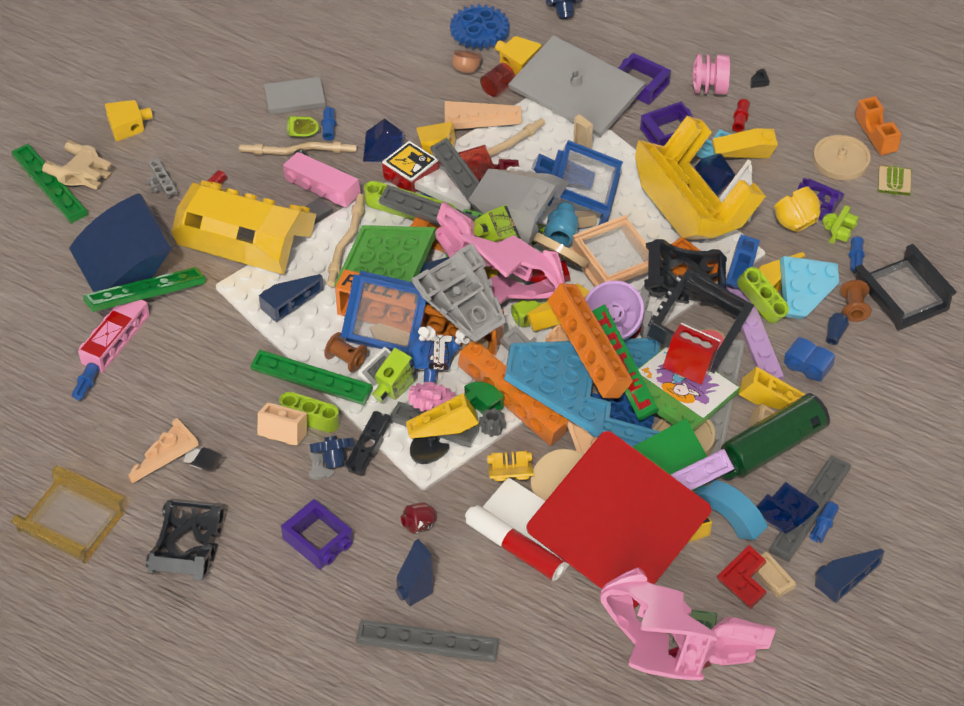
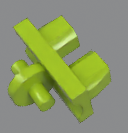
(838, 223)

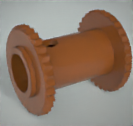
(855, 292)
(353, 356)

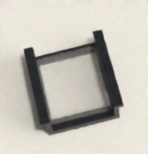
(908, 289)

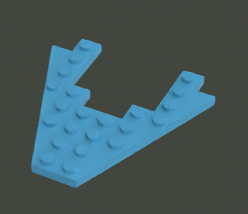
(561, 382)

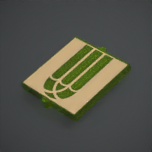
(894, 180)

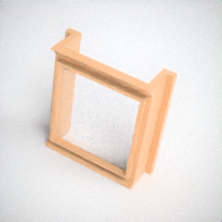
(613, 251)

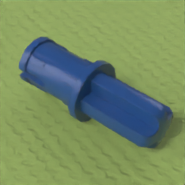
(328, 123)
(856, 253)
(85, 381)
(824, 522)

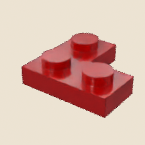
(739, 574)

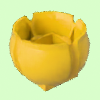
(799, 210)

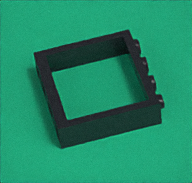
(711, 292)

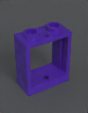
(660, 76)
(651, 121)
(305, 518)

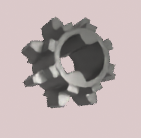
(492, 422)

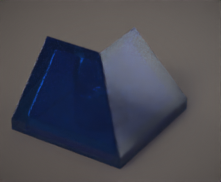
(382, 141)
(715, 172)

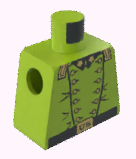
(496, 225)
(394, 376)

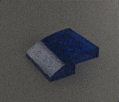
(787, 508)

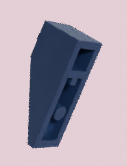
(287, 296)
(845, 573)
(415, 575)

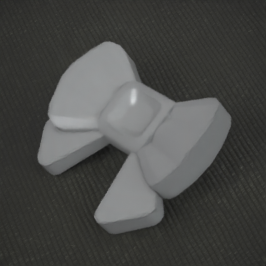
(318, 472)

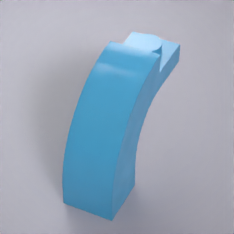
(735, 508)

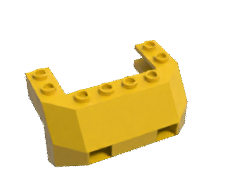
(683, 193)
(211, 219)

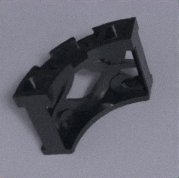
(665, 257)
(187, 564)

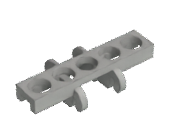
(159, 177)

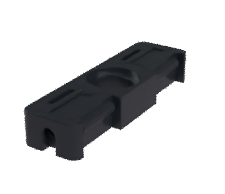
(362, 455)

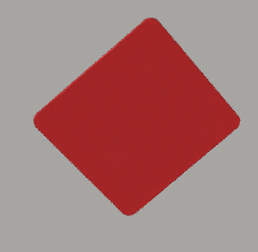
(618, 514)

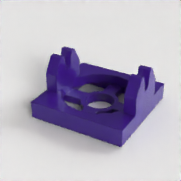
(836, 196)

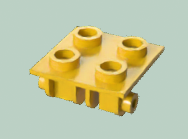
(501, 471)

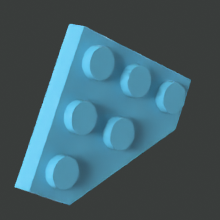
(806, 283)

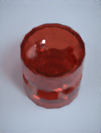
(497, 79)

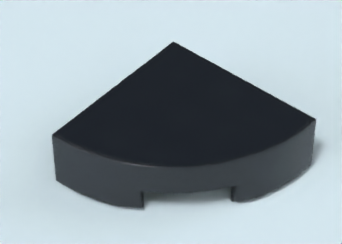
(759, 79)

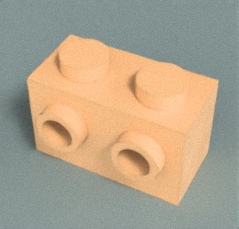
(282, 423)

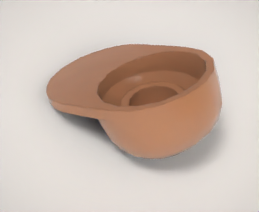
(466, 61)

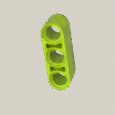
(753, 292)
(320, 414)

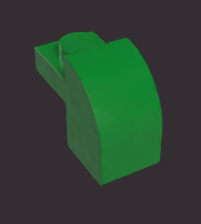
(484, 396)

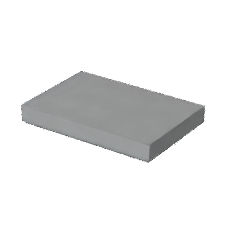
(294, 95)

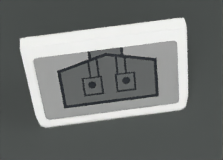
(368, 372)

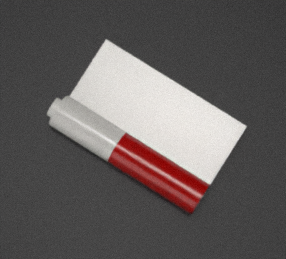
(505, 522)

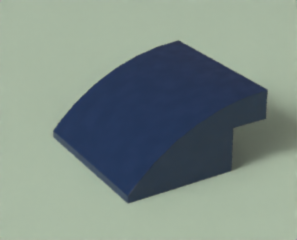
(121, 245)

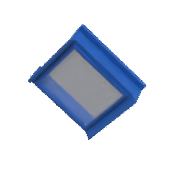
(590, 176)
(383, 312)

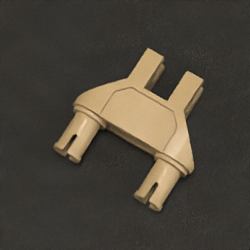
(83, 169)

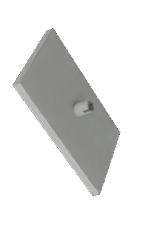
(576, 84)

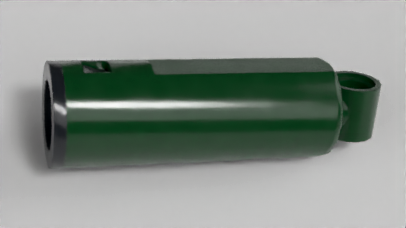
(775, 435)

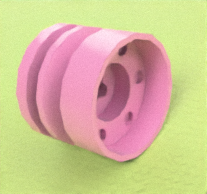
(711, 74)

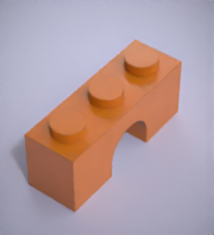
(882, 135)

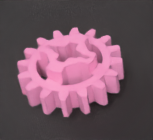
(429, 395)

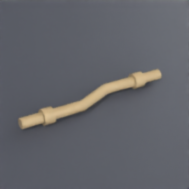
(527, 131)
(260, 149)
(335, 267)

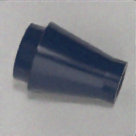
(836, 327)

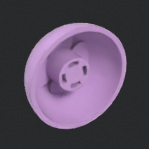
(619, 299)

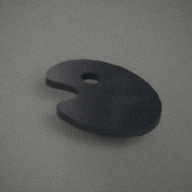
(427, 449)

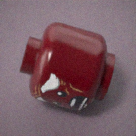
(418, 517)

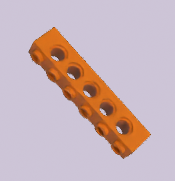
(589, 341)
(486, 368)

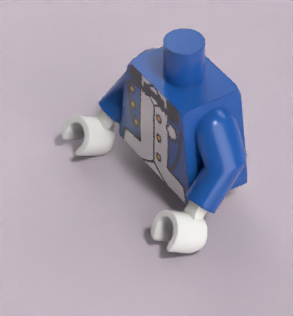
(434, 351)

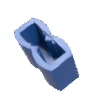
(809, 359)

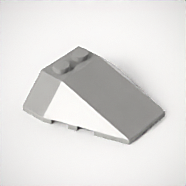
(522, 192)
(462, 293)

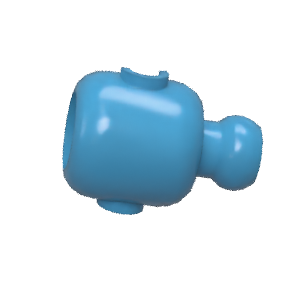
(562, 224)

